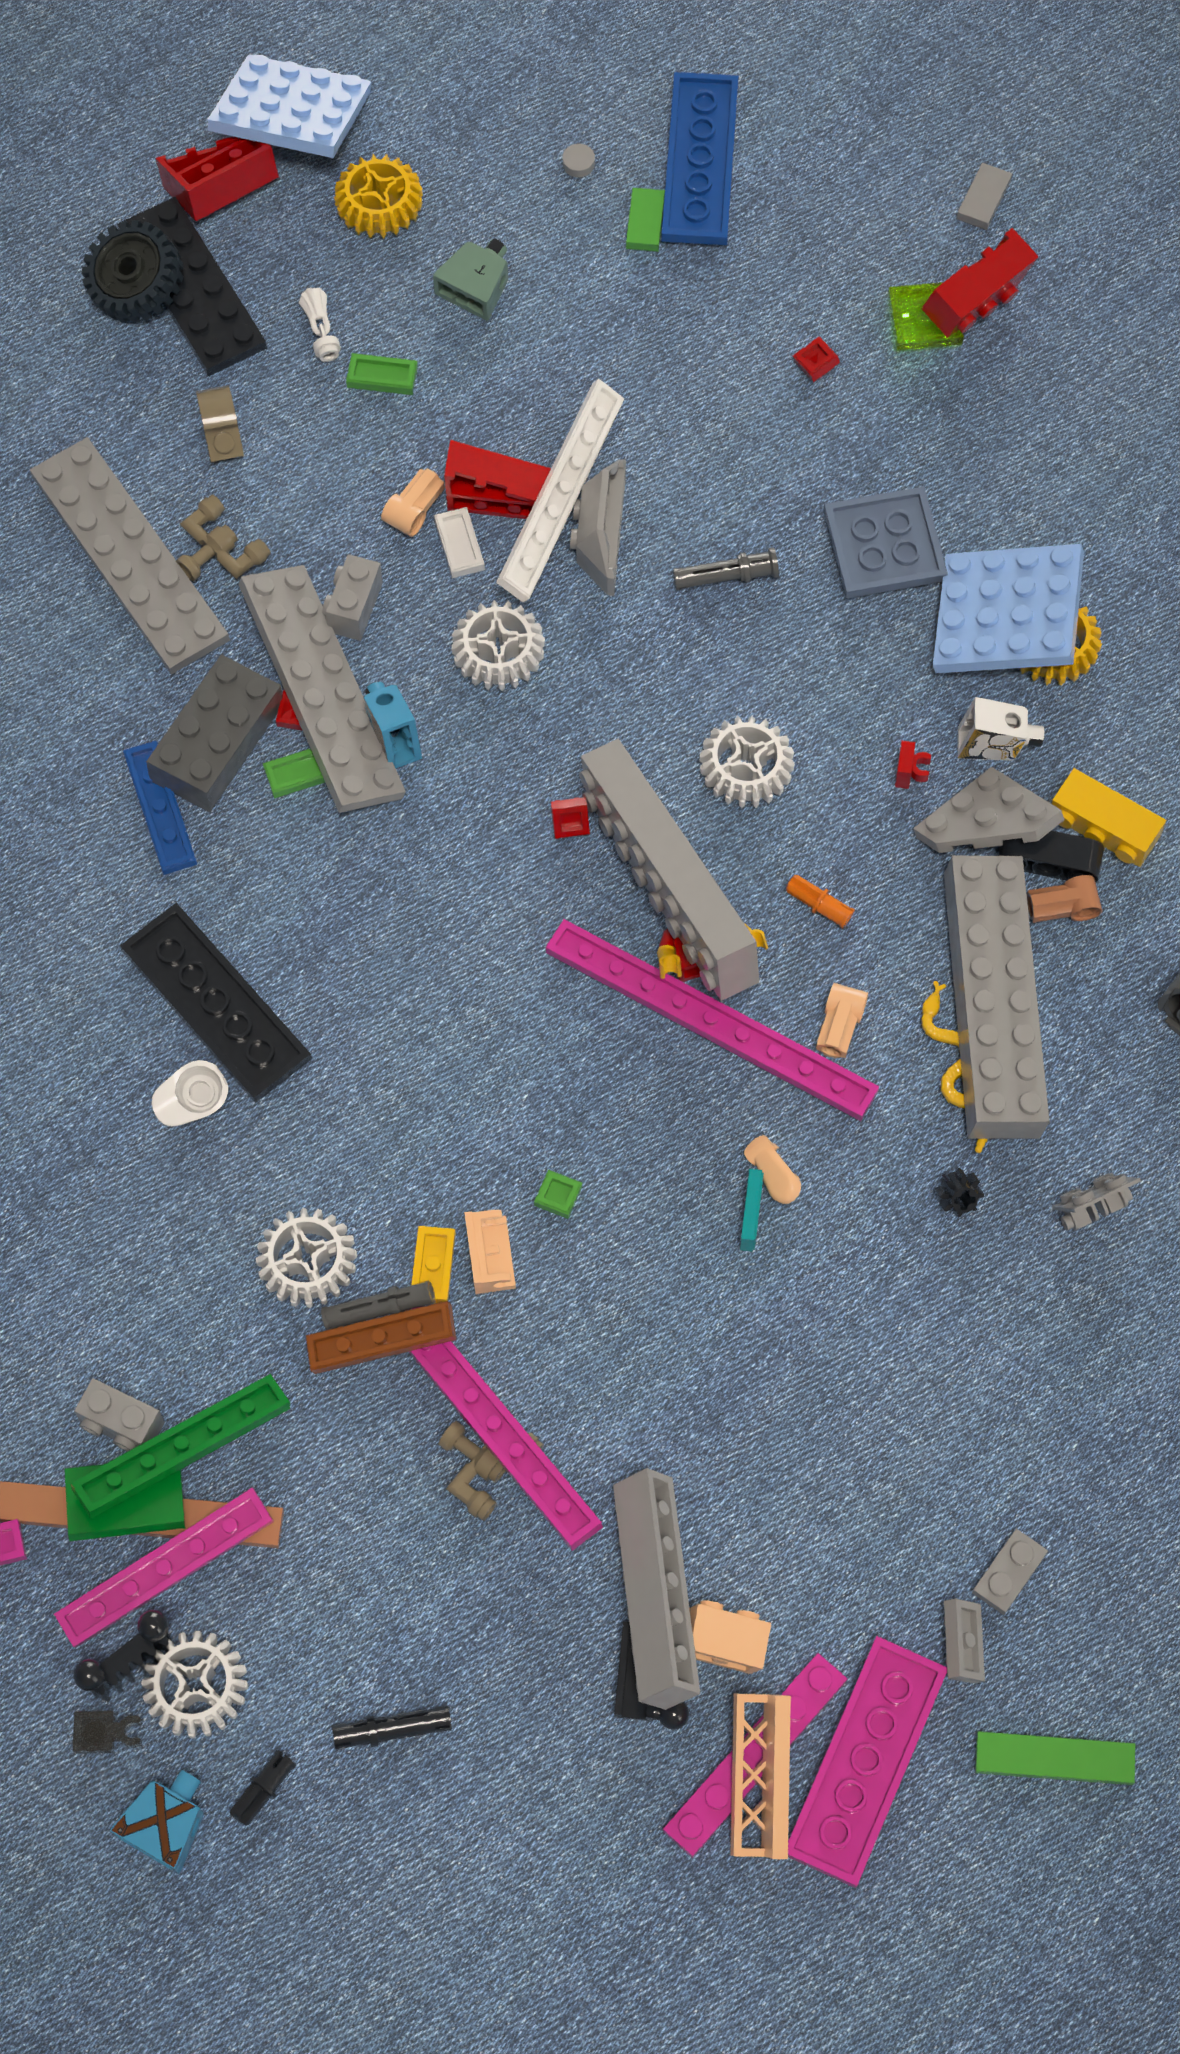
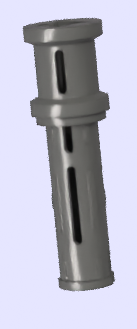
(743, 568)

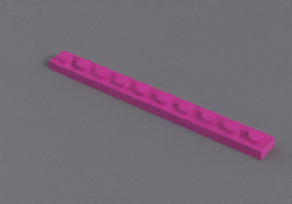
(712, 1020)

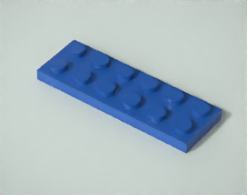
(700, 158)

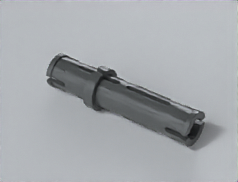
(378, 1305)

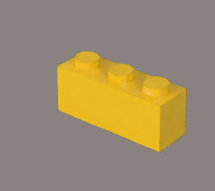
(1108, 818)

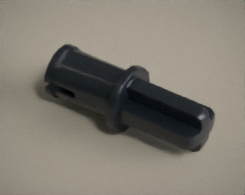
(262, 1788)

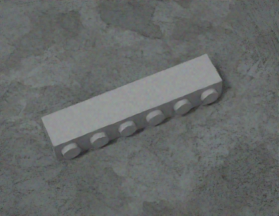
(656, 1589)

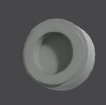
(578, 160)

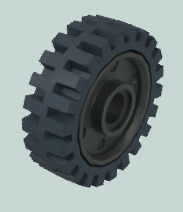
(155, 273)

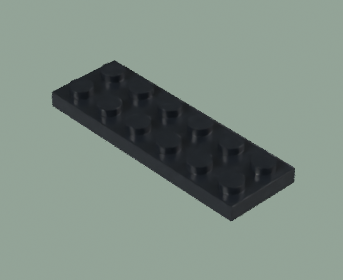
(206, 304)
(216, 1002)

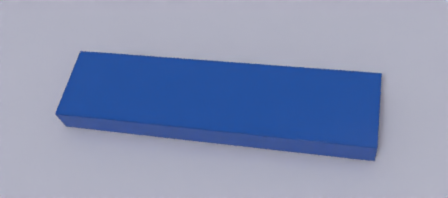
(160, 813)

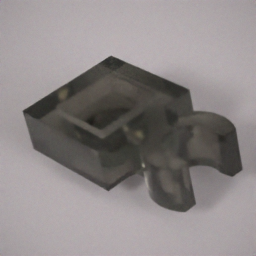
(98, 1731)

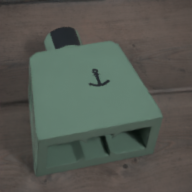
(474, 278)

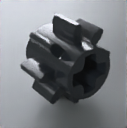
(959, 1192)

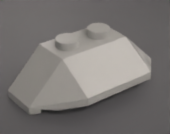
(600, 525)

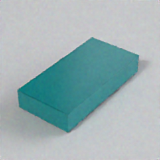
(752, 1209)

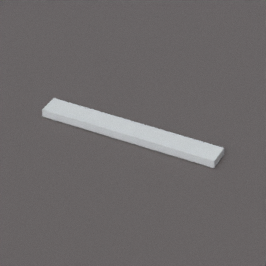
(560, 491)

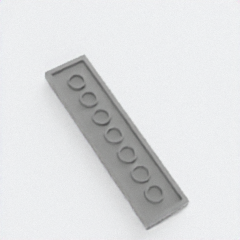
(129, 555)
(321, 688)

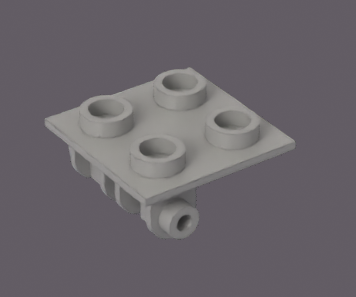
(1108, 1193)

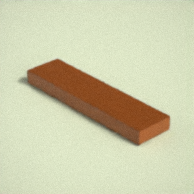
(381, 1337)

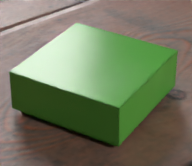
(558, 1194)

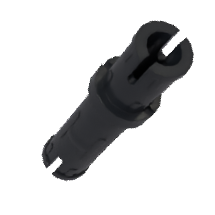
(391, 1727)

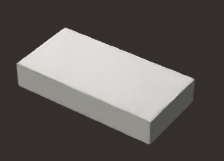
(459, 542)

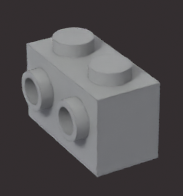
(354, 596)
(117, 1416)

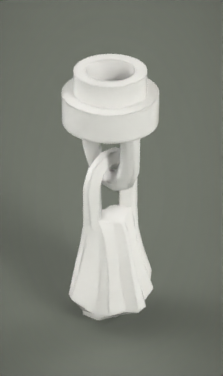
(314, 304)

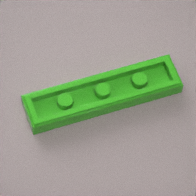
(1055, 1758)

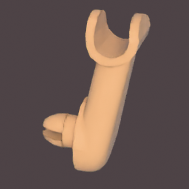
(778, 1178)

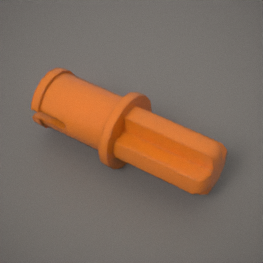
(820, 900)

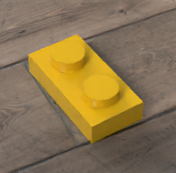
(434, 1259)

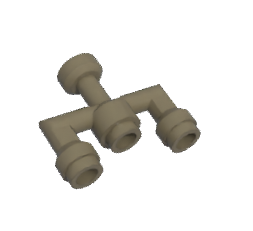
(218, 543)
(483, 1463)

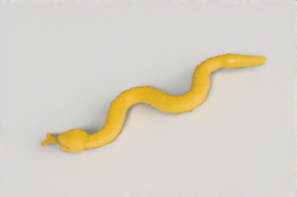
(930, 1010)

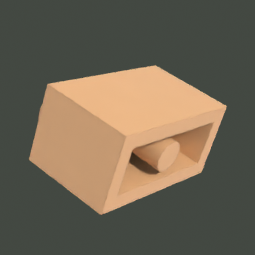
(729, 1638)

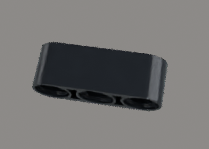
(1057, 855)

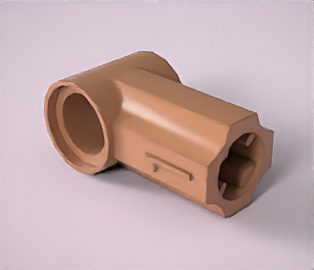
(1073, 899)

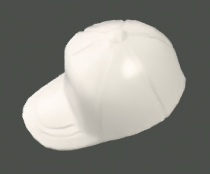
(190, 1094)

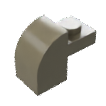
(220, 423)

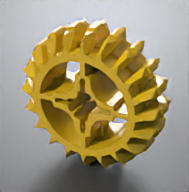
(378, 196)
(1083, 657)

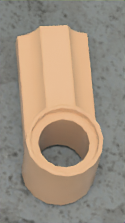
(409, 509)
(842, 1013)

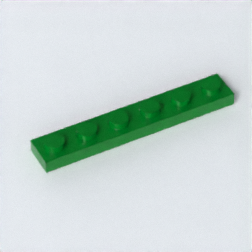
(180, 1446)

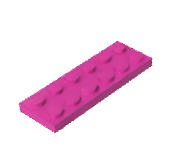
(865, 1761)

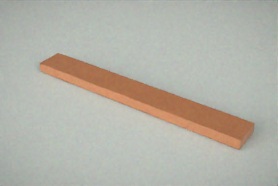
(47, 1507)

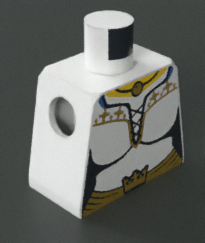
(996, 731)

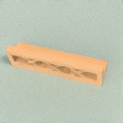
(774, 1777)

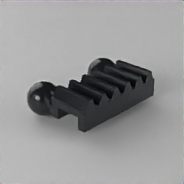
(103, 1676)
(627, 1701)

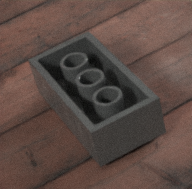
(215, 733)

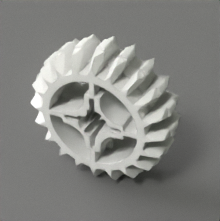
(473, 648)
(750, 743)
(293, 1262)
(205, 1670)

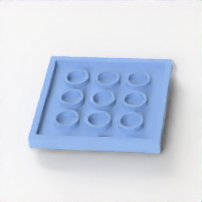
(290, 105)
(1009, 609)

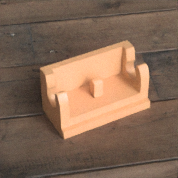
(490, 1251)

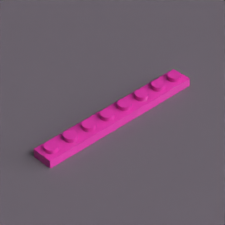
(509, 1443)

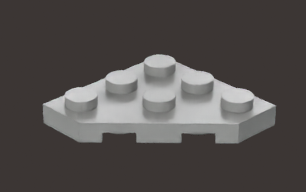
(987, 813)

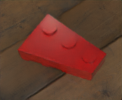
(217, 175)
(980, 288)
(491, 482)

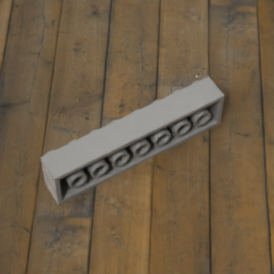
(669, 870)
(995, 998)

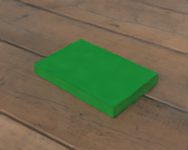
(150, 1510)

